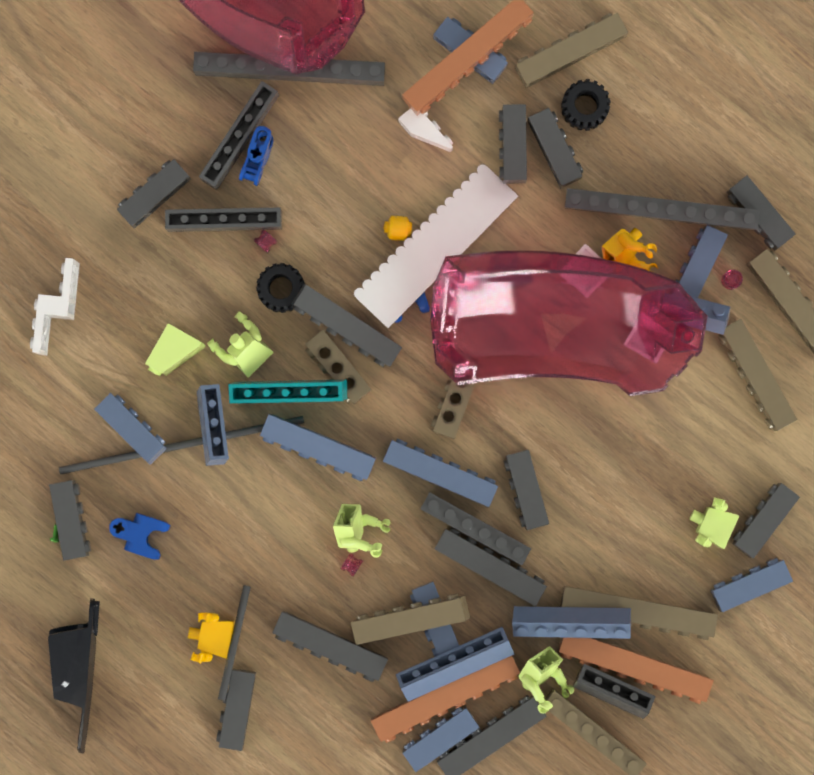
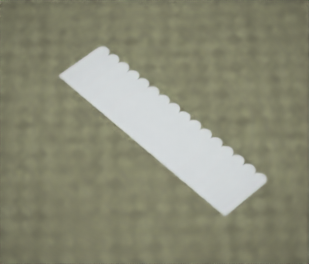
(447, 234)

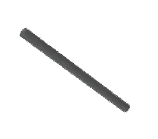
(234, 643)

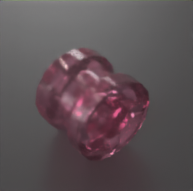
(265, 241)
(734, 276)
(351, 564)

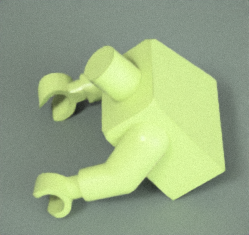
(245, 350)
(715, 524)
(349, 529)
(538, 670)

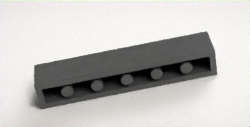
(239, 135)
(223, 219)
(346, 325)
(475, 528)
(494, 569)
(330, 645)
(492, 737)

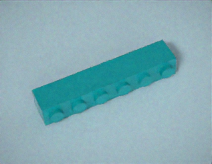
(288, 391)

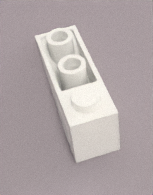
(424, 130)

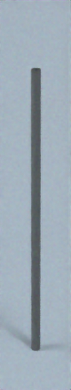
(170, 447)

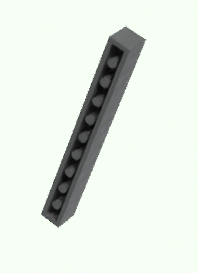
(252, 68)
(662, 209)

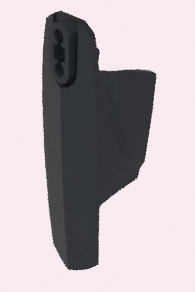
(72, 665)

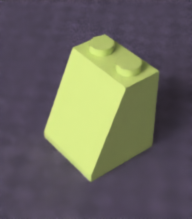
(172, 351)

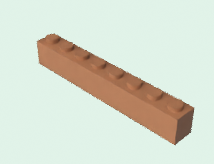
(467, 56)
(637, 666)
(438, 701)

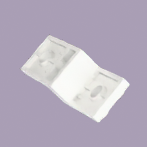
(55, 307)

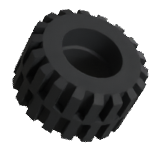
(589, 89)
(269, 276)

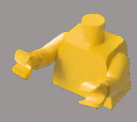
(624, 247)
(213, 637)

